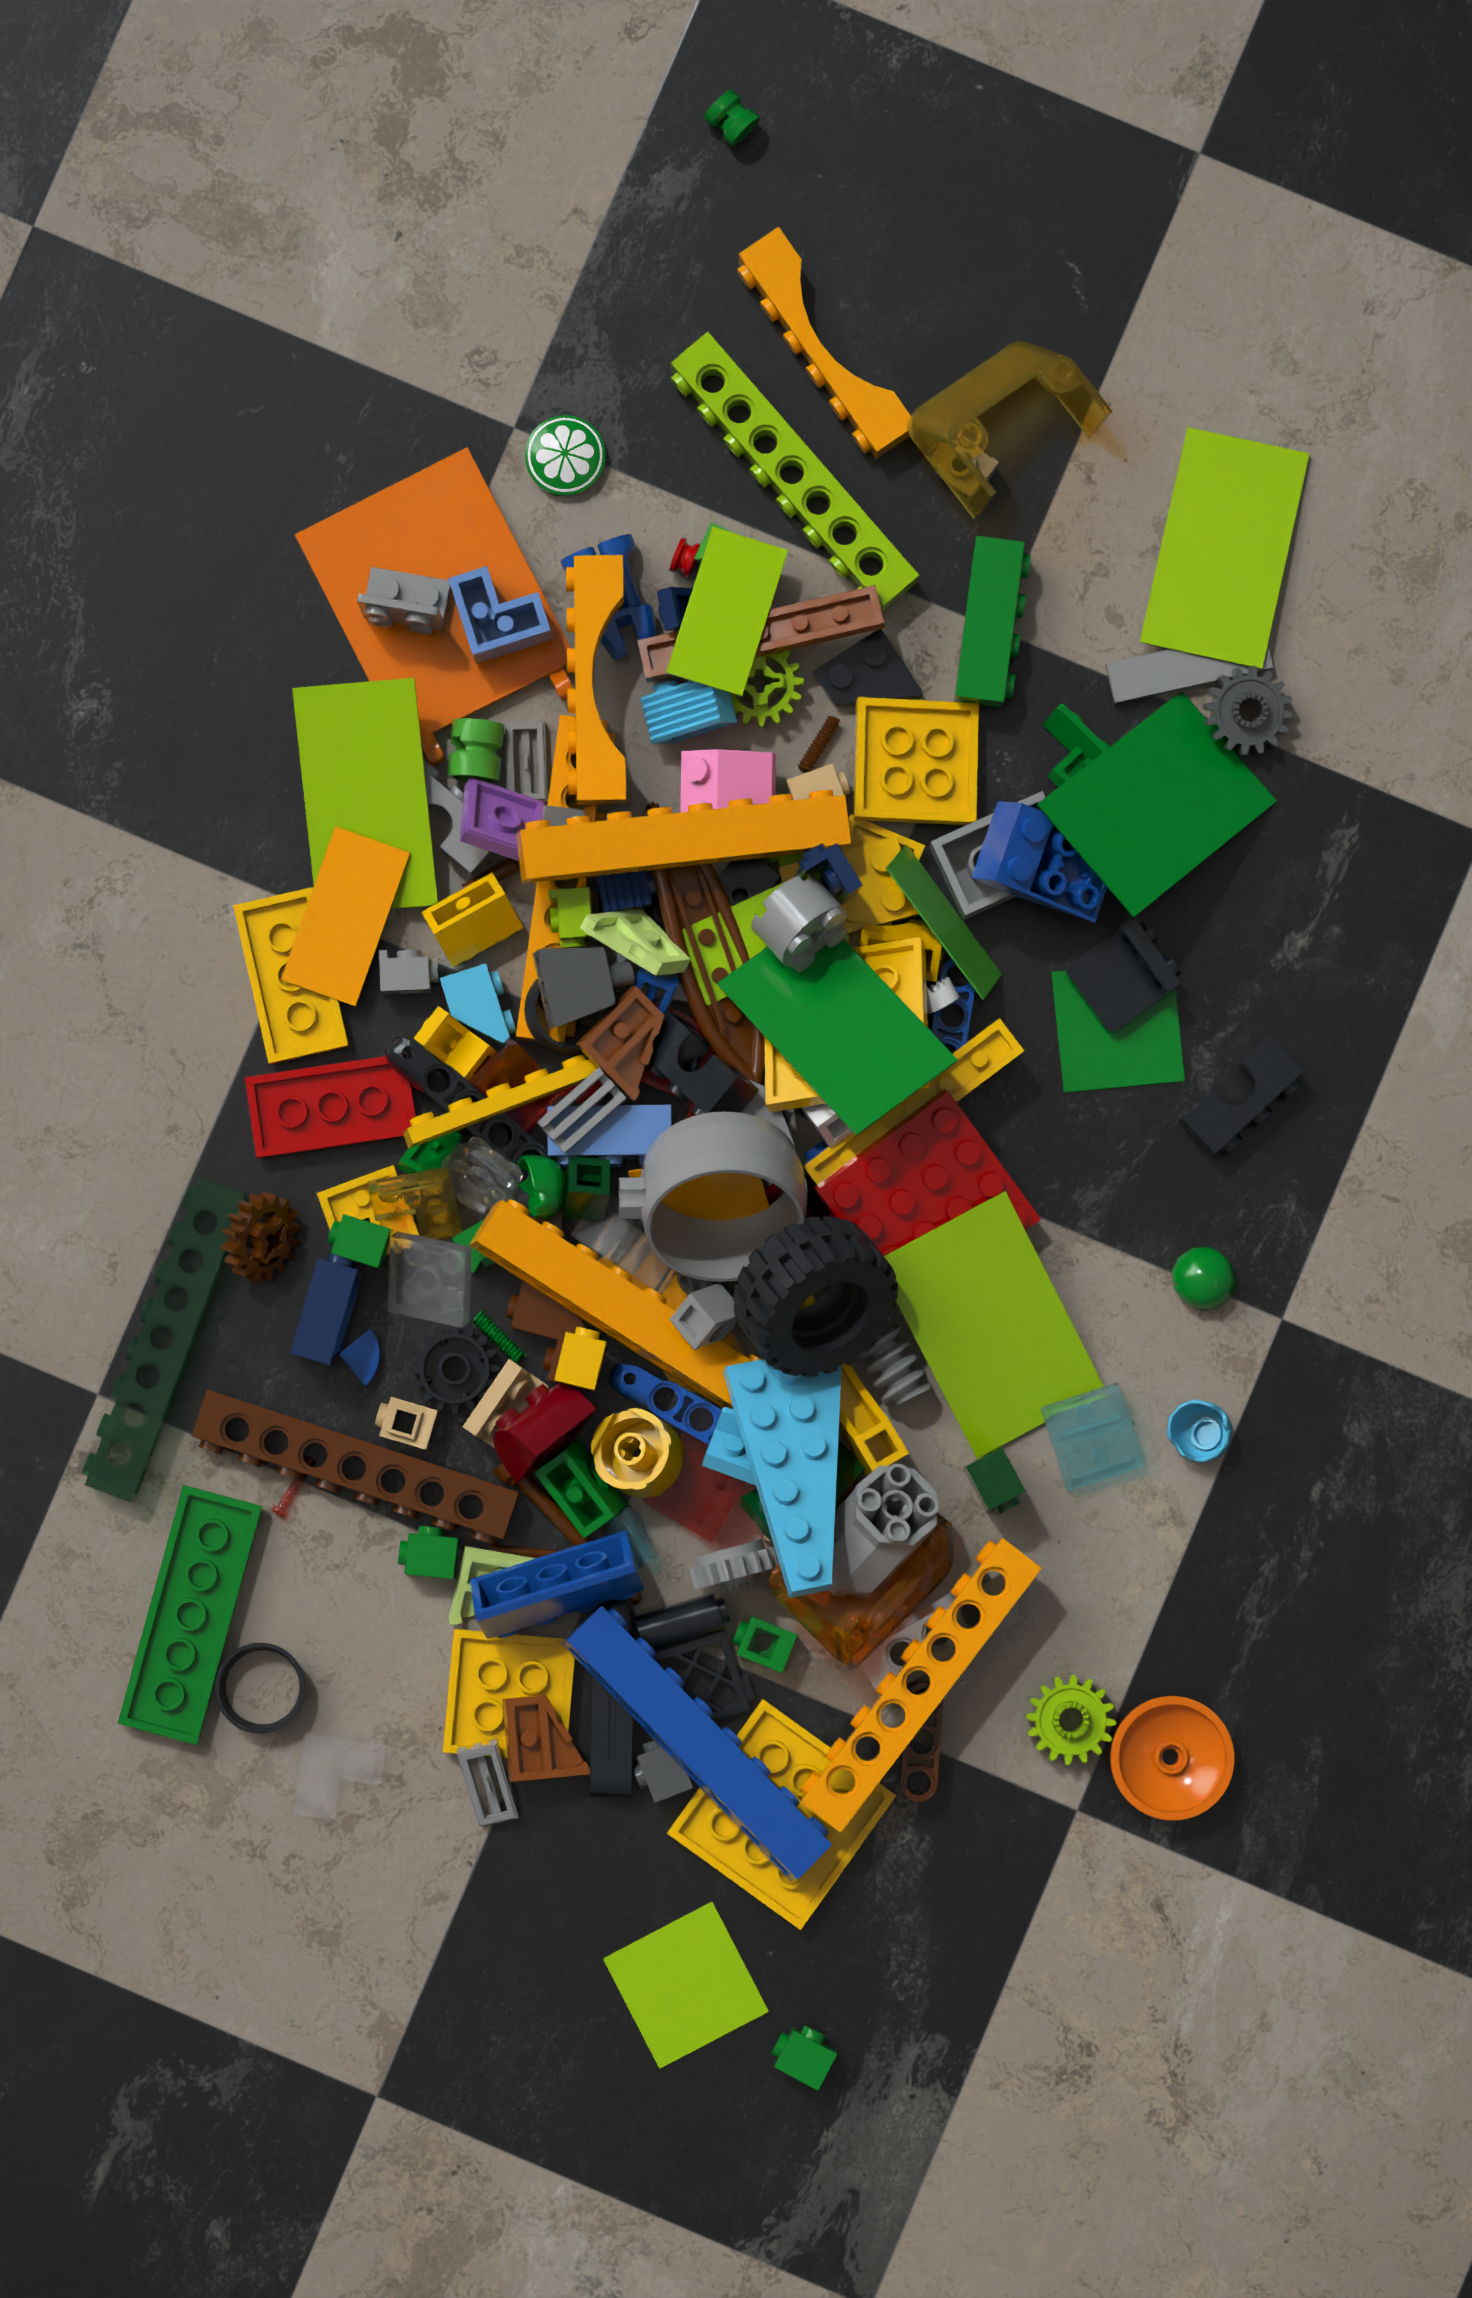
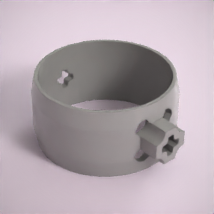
(705, 1147)

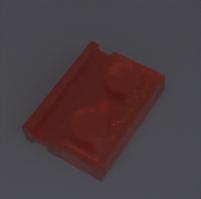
(511, 1067)

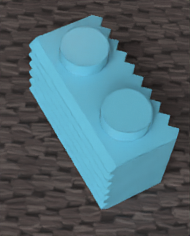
(685, 711)

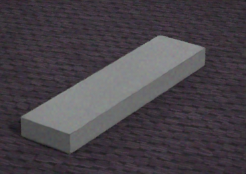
(1167, 673)

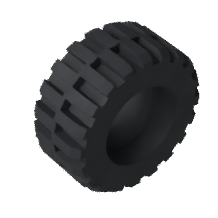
(795, 1268)

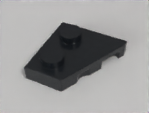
(867, 670)

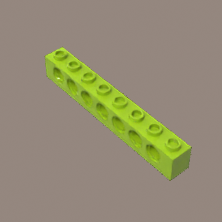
(709, 359)

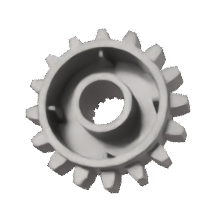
(733, 1566)

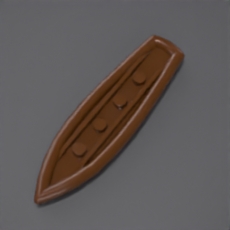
(684, 899)

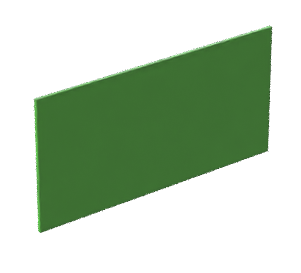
(944, 921)

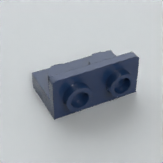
(834, 870)

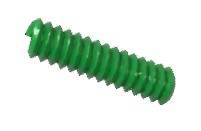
(498, 1338)

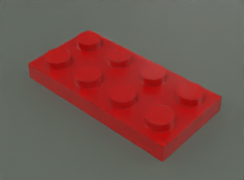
(328, 1106)

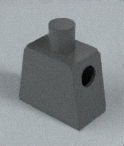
(578, 982)

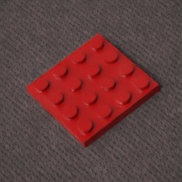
(920, 1177)

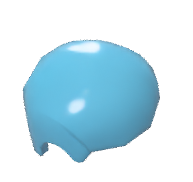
(1199, 1430)

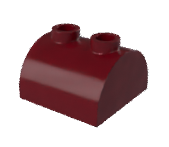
(541, 1429)

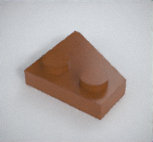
(624, 1040)
(538, 1741)

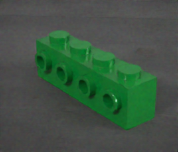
(989, 621)

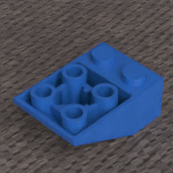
(1037, 863)

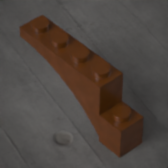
(544, 1317)

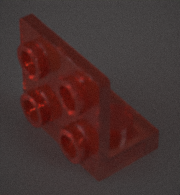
(699, 1495)

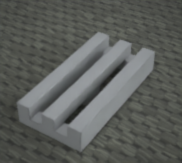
(525, 726)
(608, 1086)
(479, 1752)

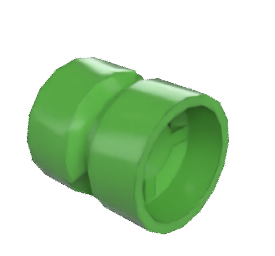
(476, 750)

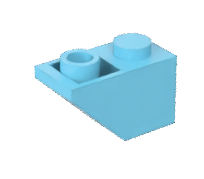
(475, 1002)

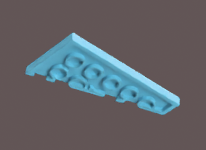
(793, 1455)

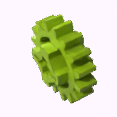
(779, 684)

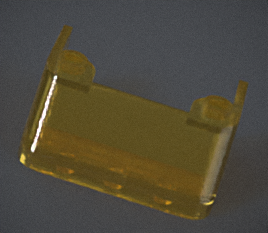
(949, 426)

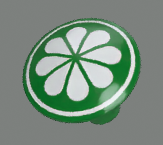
(565, 455)

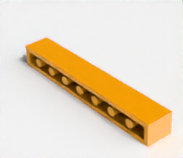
(681, 838)
(603, 1298)

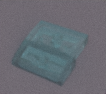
(1092, 1436)

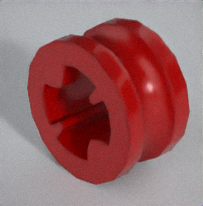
(684, 557)

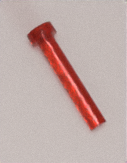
(291, 1492)

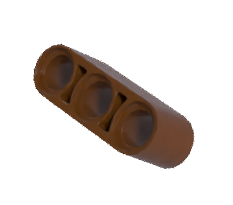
(926, 1761)

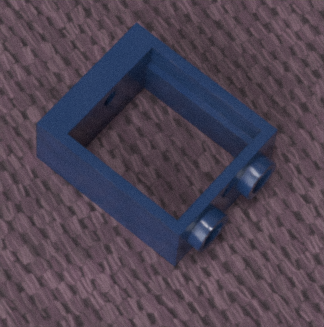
(327, 1310)

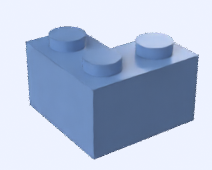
(496, 627)

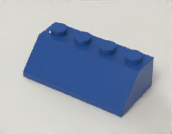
(556, 1585)

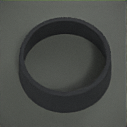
(536, 1029)
(222, 1700)

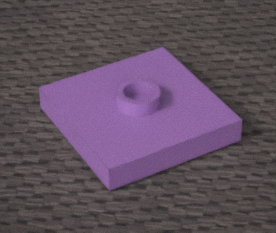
(495, 817)

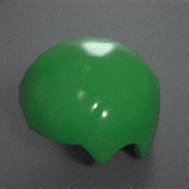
(544, 1185)
(1203, 1278)

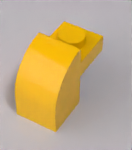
(453, 1044)

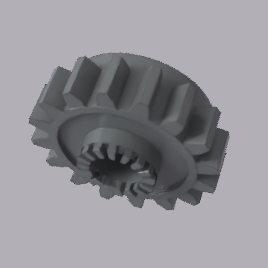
(1268, 704)

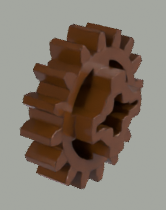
(260, 1236)

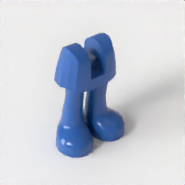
(633, 609)

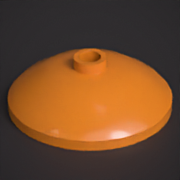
(1202, 1762)

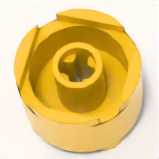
(654, 1467)

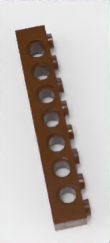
(219, 1411)

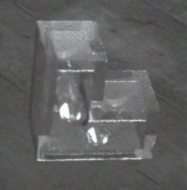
(624, 1245)

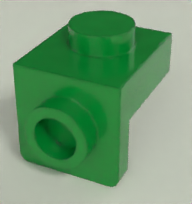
(429, 1154)

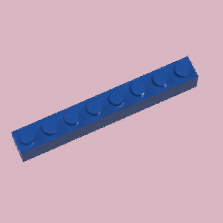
(696, 1743)

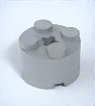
(800, 921)

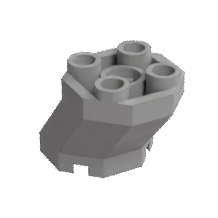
(880, 1528)

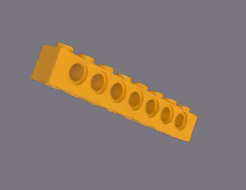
(540, 930)
(840, 1808)

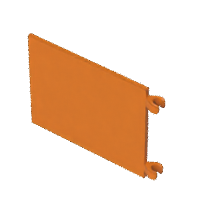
(434, 528)

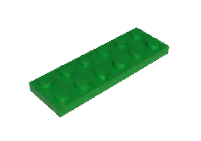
(190, 1614)

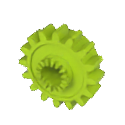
(1092, 1719)

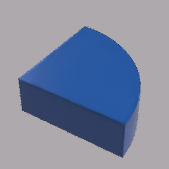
(363, 1356)

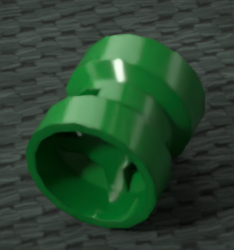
(732, 117)

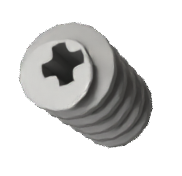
(894, 1367)

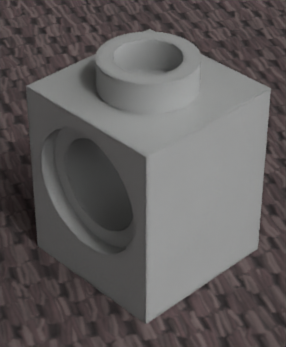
(705, 1316)

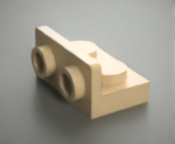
(505, 1392)

